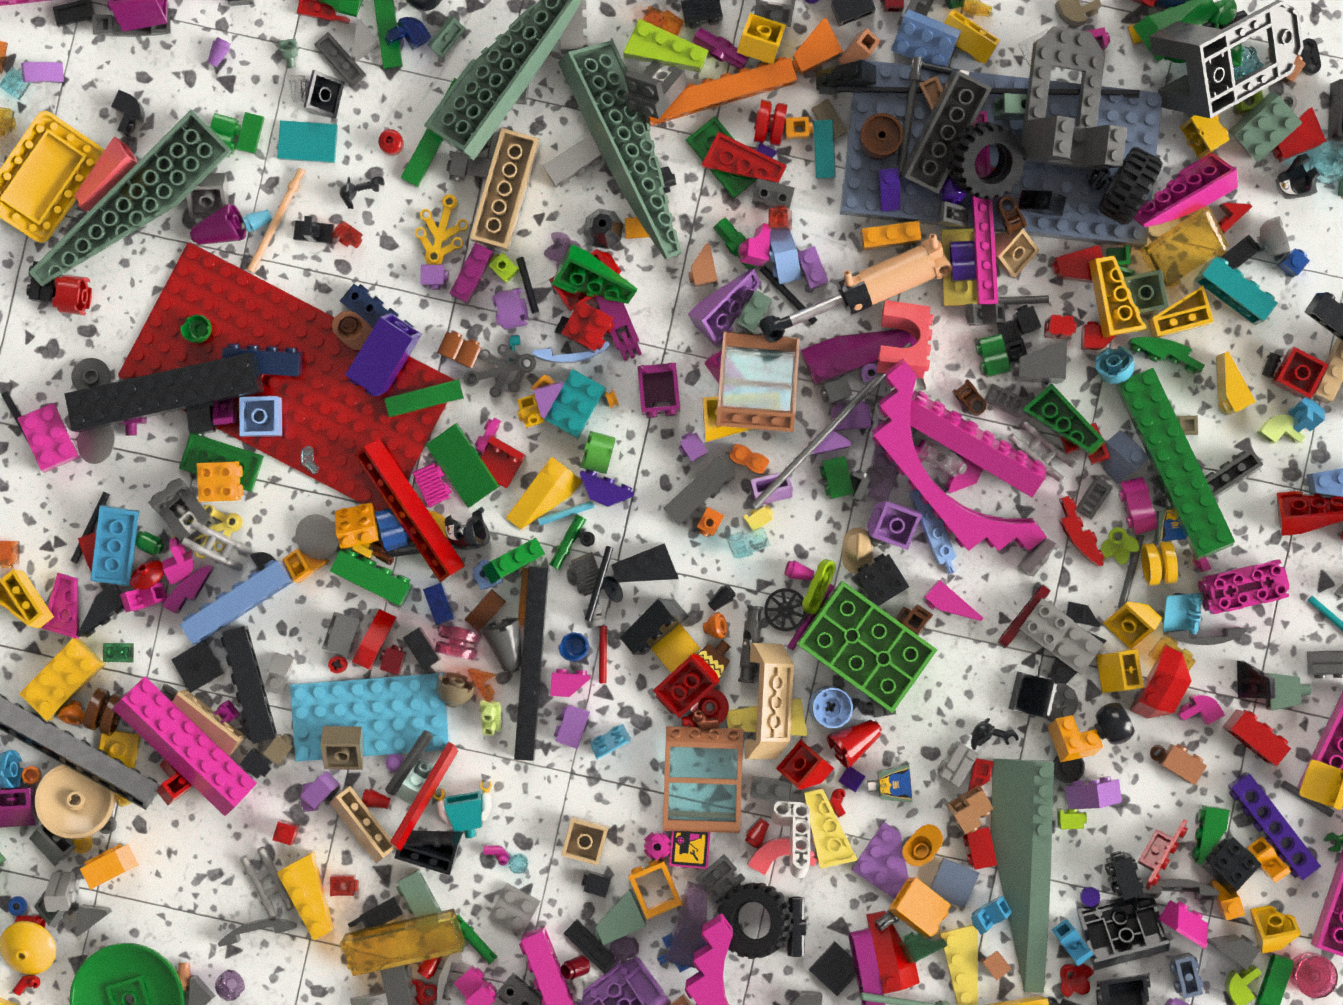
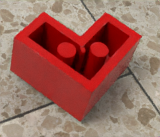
(174, 786)

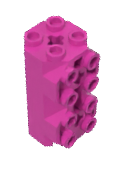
(1244, 587)

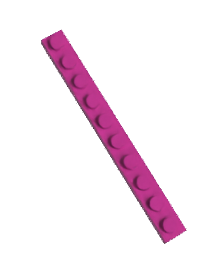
(984, 232)

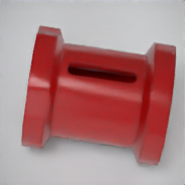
(343, 661)

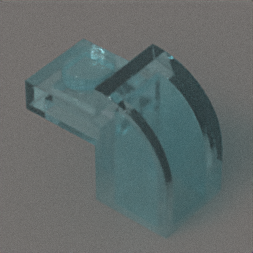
(744, 544)

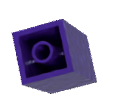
(383, 354)

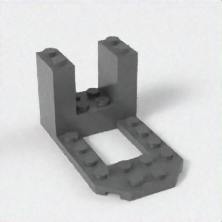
(1207, 53)
(1055, 138)

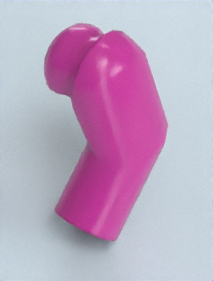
(498, 851)

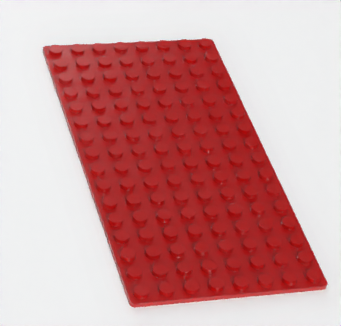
(319, 404)

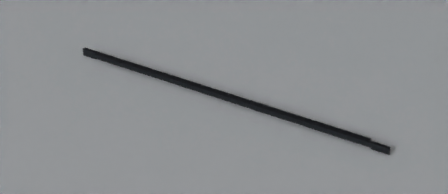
(857, 89)

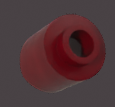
(575, 967)

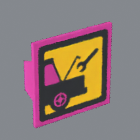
(689, 849)

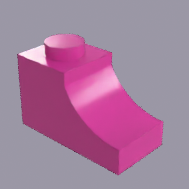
(756, 249)

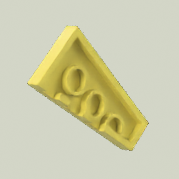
(747, 719)
(828, 837)
(963, 963)

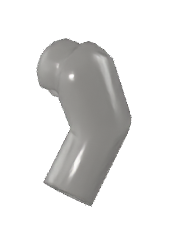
(578, 989)

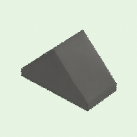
(952, 215)
(88, 916)
(199, 992)

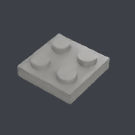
(514, 909)

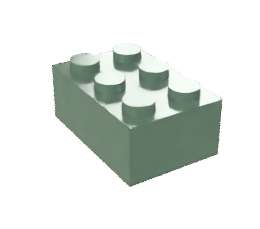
(1265, 126)

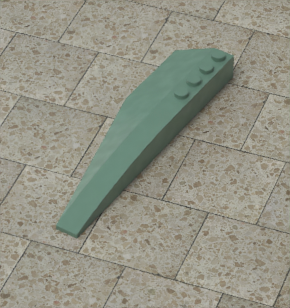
(499, 77)
(622, 136)
(180, 165)
(1023, 856)

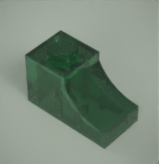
(917, 947)

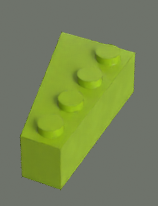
(656, 44)

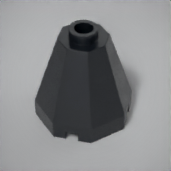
(604, 236)

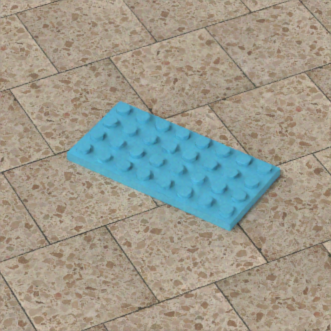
(387, 709)

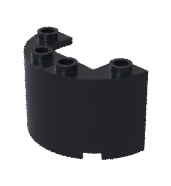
(1124, 991)

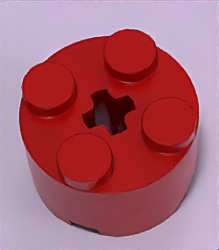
(72, 294)

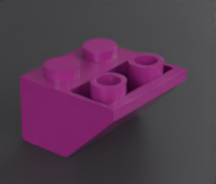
(17, 807)

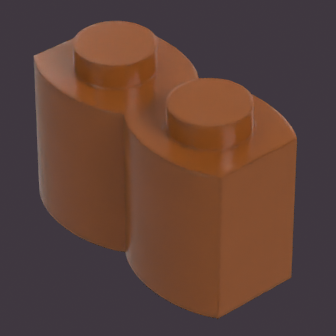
(460, 350)

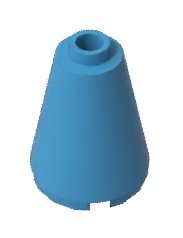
(10, 769)

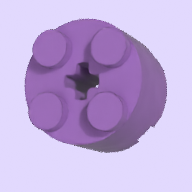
(511, 309)

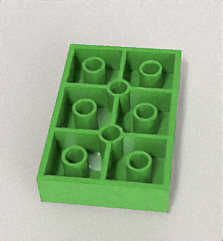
(866, 646)

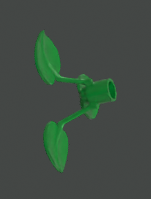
(1224, 16)

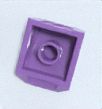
(893, 523)

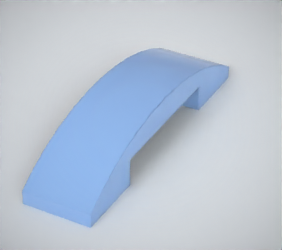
(547, 355)

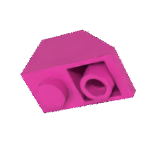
(964, 480)
(566, 684)

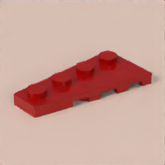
(739, 159)

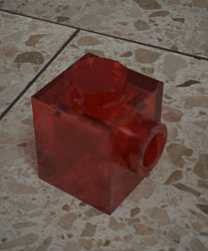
(780, 218)

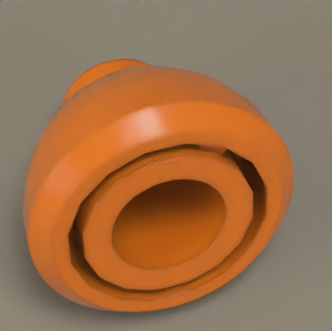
(716, 626)
(72, 713)

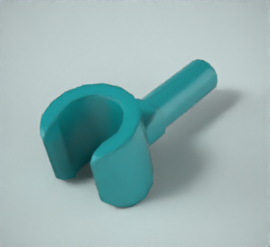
(514, 341)

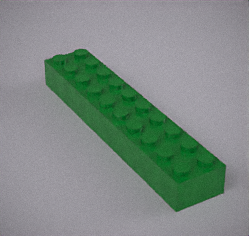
(1175, 464)

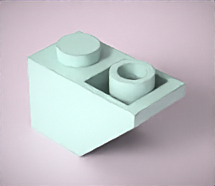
(414, 781)

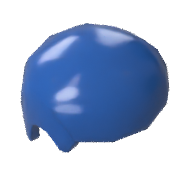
(574, 647)

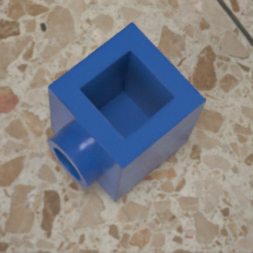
(1294, 262)

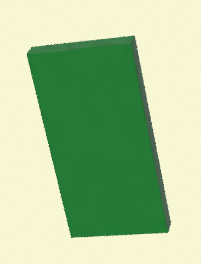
(701, 142)
(204, 449)
(462, 465)

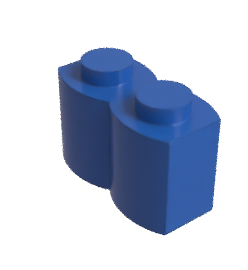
(391, 530)

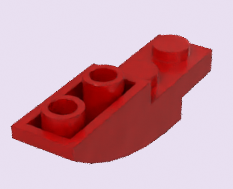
(1083, 541)

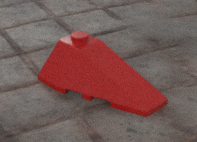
(1307, 513)
(893, 966)

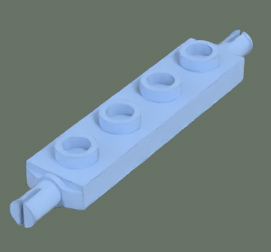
(934, 532)

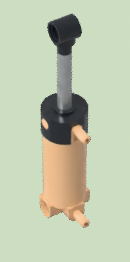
(871, 285)

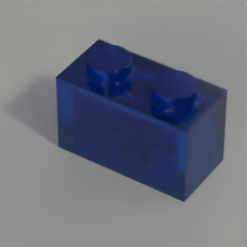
(439, 603)

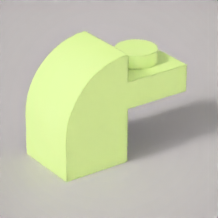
(1278, 425)

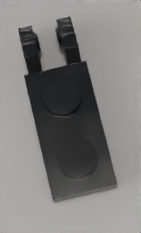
(379, 915)

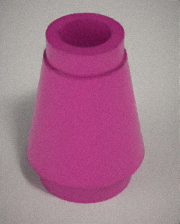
(797, 571)

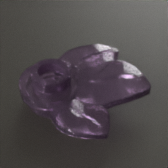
(560, 247)

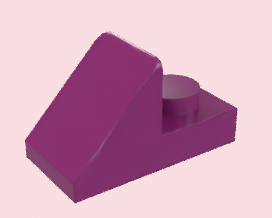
(225, 412)

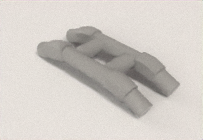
(1040, 438)
(213, 536)
(265, 894)

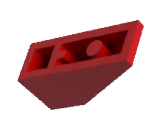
(374, 639)

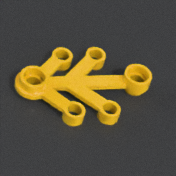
(440, 233)

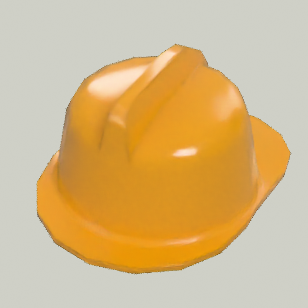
(922, 845)

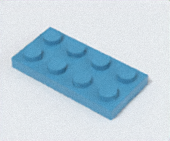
(115, 545)

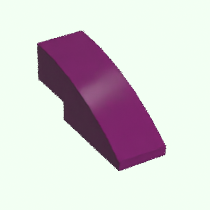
(188, 589)

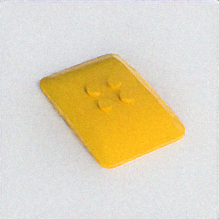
(45, 175)

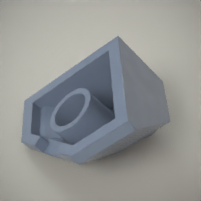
(1124, 456)

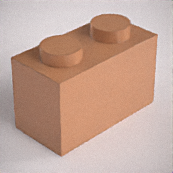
(1182, 764)

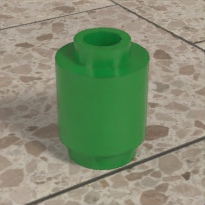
(149, 543)

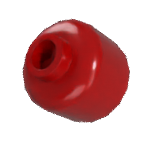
(392, 148)

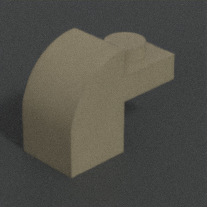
(1075, 14)

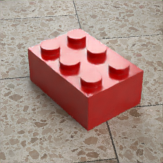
(1257, 737)

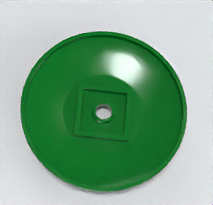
(125, 970)

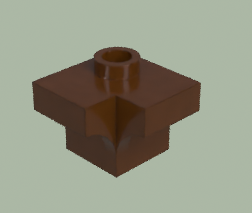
(914, 619)

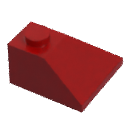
(804, 766)

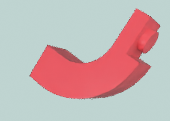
(769, 851)

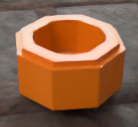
(31, 775)

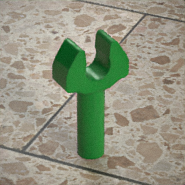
(1338, 839)

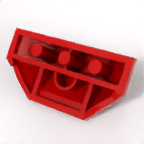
(1163, 686)

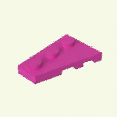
(64, 606)

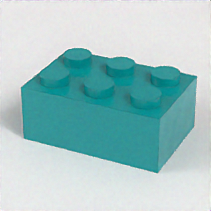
(575, 404)

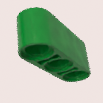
(1275, 980)

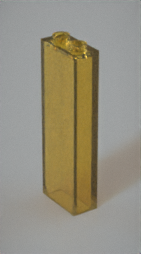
(403, 942)

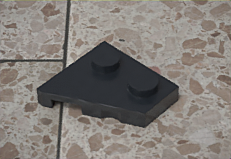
(1254, 682)

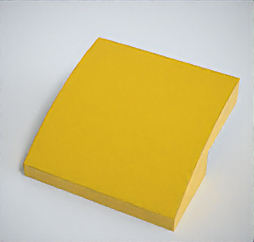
(675, 648)

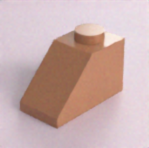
(703, 268)

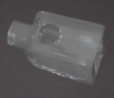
(947, 462)

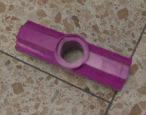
(720, 48)

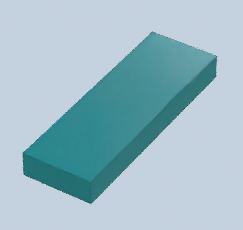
(824, 148)

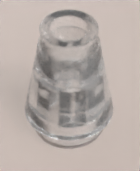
(298, 88)

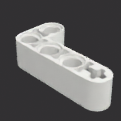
(802, 840)

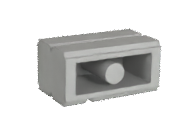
(957, 764)
(60, 891)

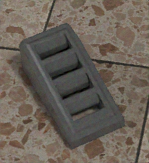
(1017, 413)
(1097, 480)

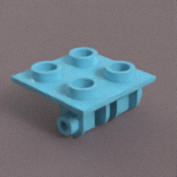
(1182, 612)
(610, 741)

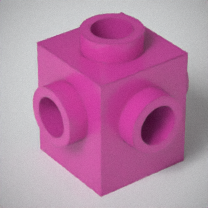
(661, 839)

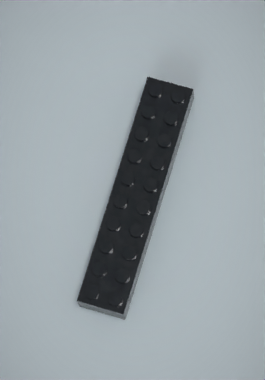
(164, 392)

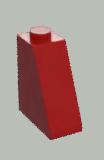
(1302, 139)
(1076, 264)

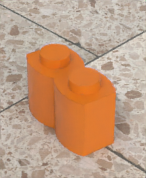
(743, 456)

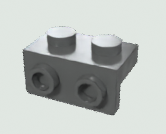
(861, 489)

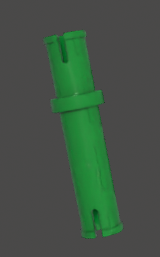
(567, 542)
(476, 942)

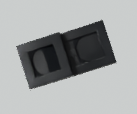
(1012, 339)

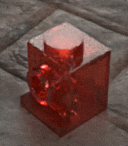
(347, 234)
(335, 885)

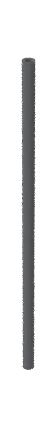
(819, 438)

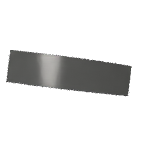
(106, 26)
(1228, 635)
(1200, 890)
(280, 925)

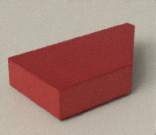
(980, 773)

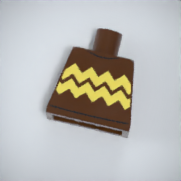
(715, 656)

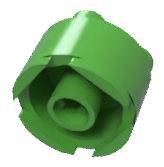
(598, 452)

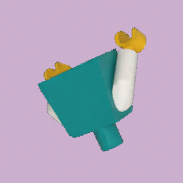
(465, 810)

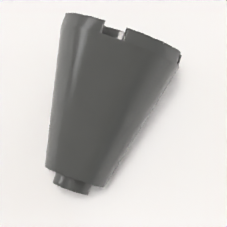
(505, 643)

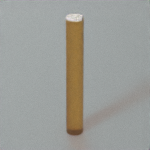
(523, 594)

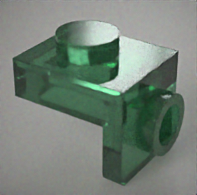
(118, 652)

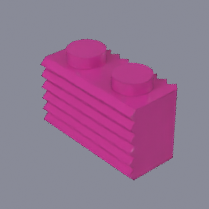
(432, 485)

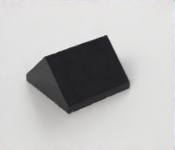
(323, 95)

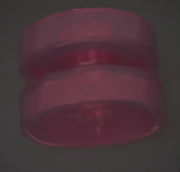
(458, 641)
(1315, 985)

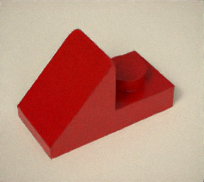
(1234, 212)

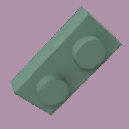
(446, 36)

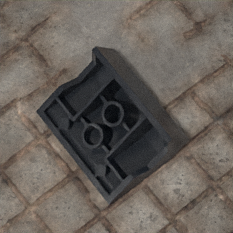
(1122, 931)

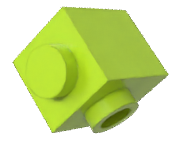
(503, 267)

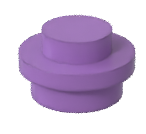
(394, 761)

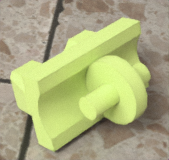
(490, 717)

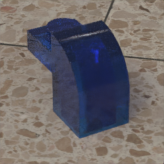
(413, 31)

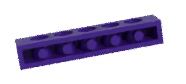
(1307, 862)

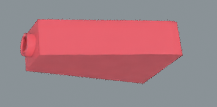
(107, 172)

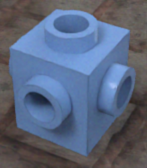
(480, 577)

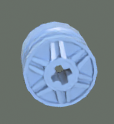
(841, 709)

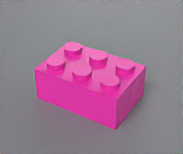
(48, 437)

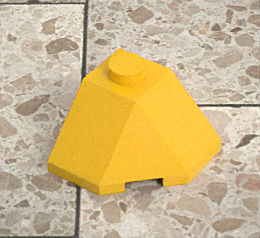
(1273, 928)

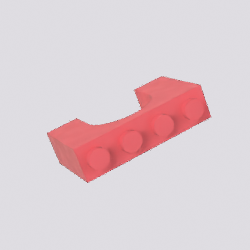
(914, 320)

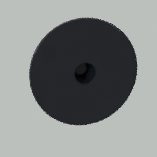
(613, 589)

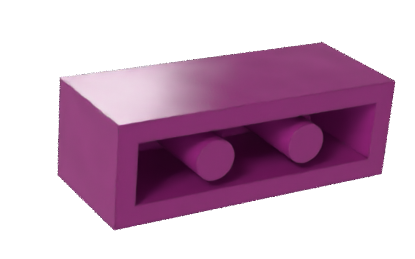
(471, 273)

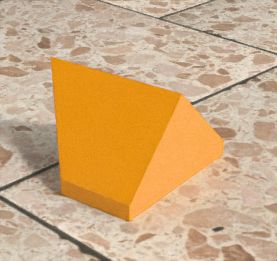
(302, 566)

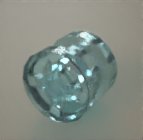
(517, 866)

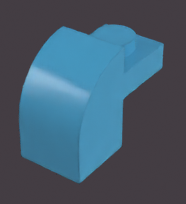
(1307, 415)
(990, 914)
(1072, 942)

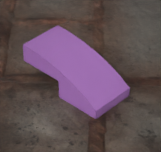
(42, 72)

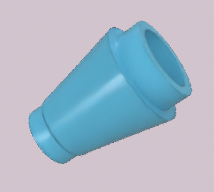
(256, 220)

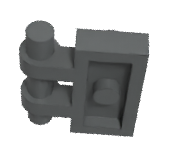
(717, 874)

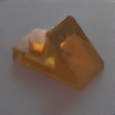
(664, 20)
(479, 678)

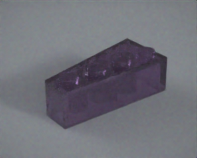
(882, 473)
(687, 929)

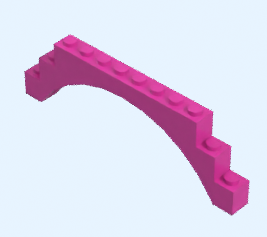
(965, 523)
(708, 984)

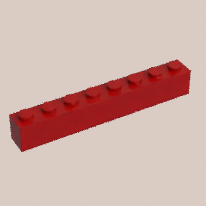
(409, 510)

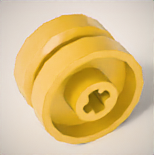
(1159, 563)

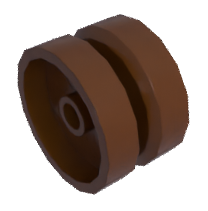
(886, 126)
(100, 712)

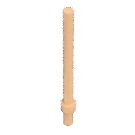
(293, 187)

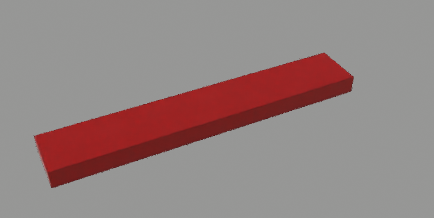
(424, 796)

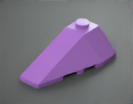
(721, 308)

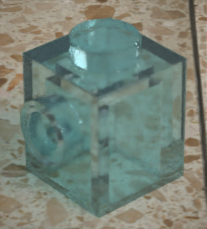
(14, 83)

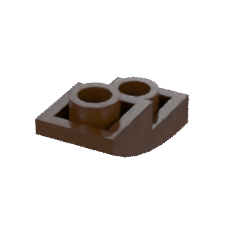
(485, 610)

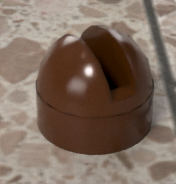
(1160, 756)

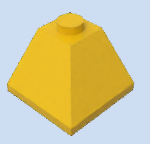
(1133, 623)

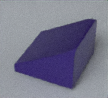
(852, 778)

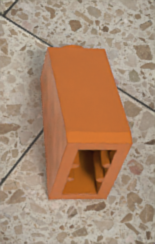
(817, 49)

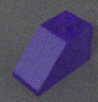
(889, 189)

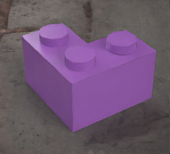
(1094, 794)

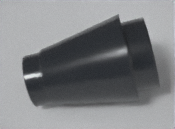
(722, 597)

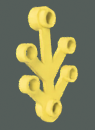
(224, 525)

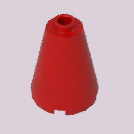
(854, 741)

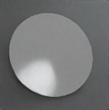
(96, 444)
(316, 536)

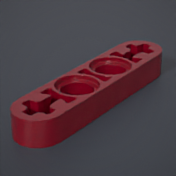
(1013, 629)

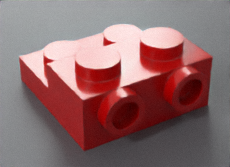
(588, 326)

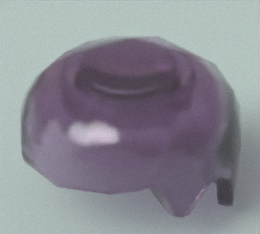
(624, 950)
(229, 985)

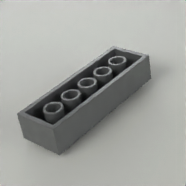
(953, 112)

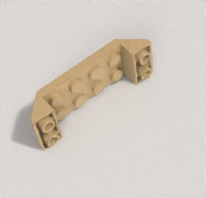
(774, 701)

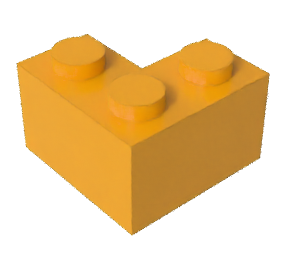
(1071, 743)

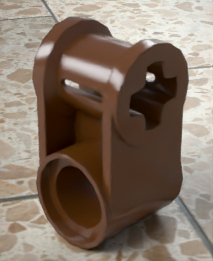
(1010, 216)
(969, 397)

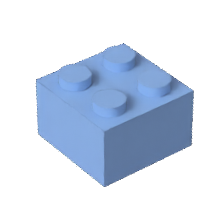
(260, 416)

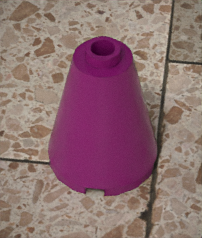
(219, 227)

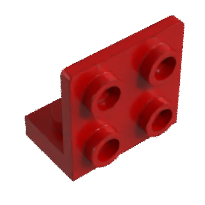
(502, 461)

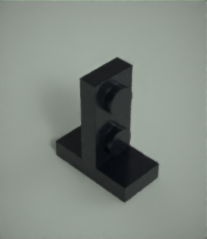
(312, 231)

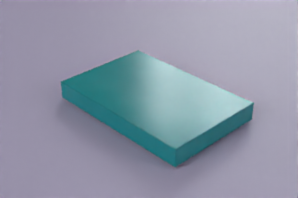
(307, 141)

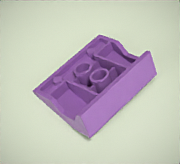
(625, 986)

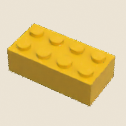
(62, 679)

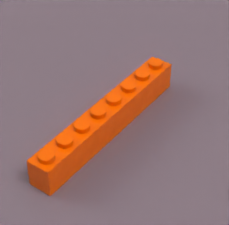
(730, 89)

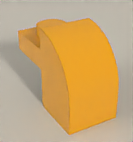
(1271, 864)

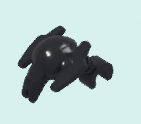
(349, 190)
(984, 731)

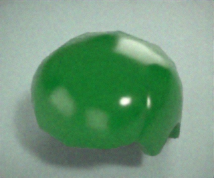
(196, 329)

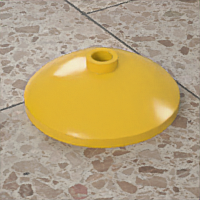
(31, 941)

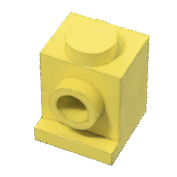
(759, 517)

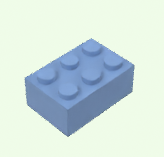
(925, 39)

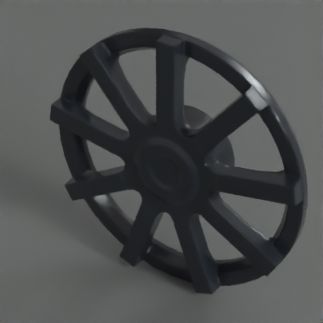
(784, 609)

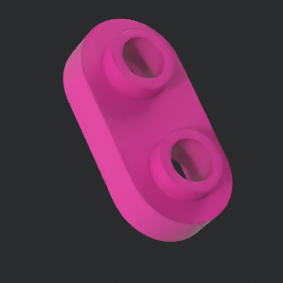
(491, 428)

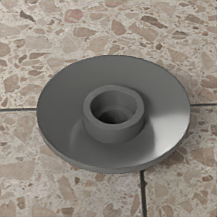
(87, 368)

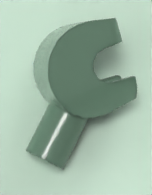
(289, 51)

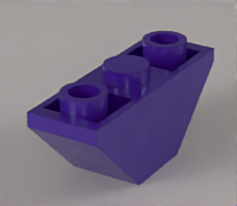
(604, 490)

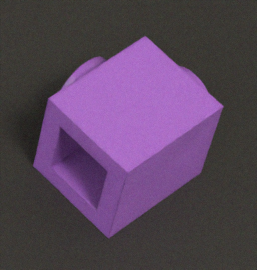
(434, 276)
(692, 446)

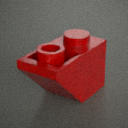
(1092, 337)

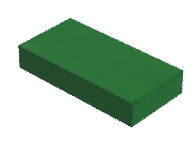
(250, 133)

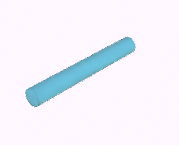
(565, 513)

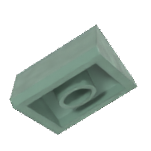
(1148, 291)

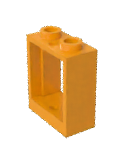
(663, 906)

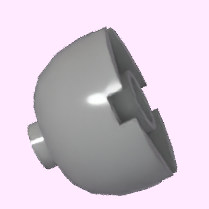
(1273, 237)

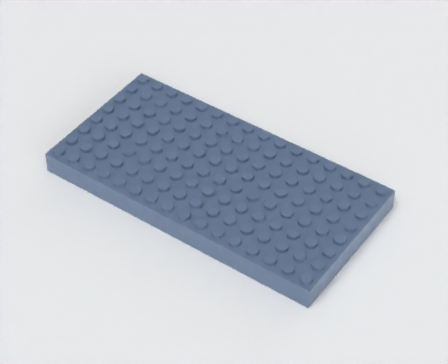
(917, 203)

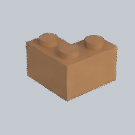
(969, 808)

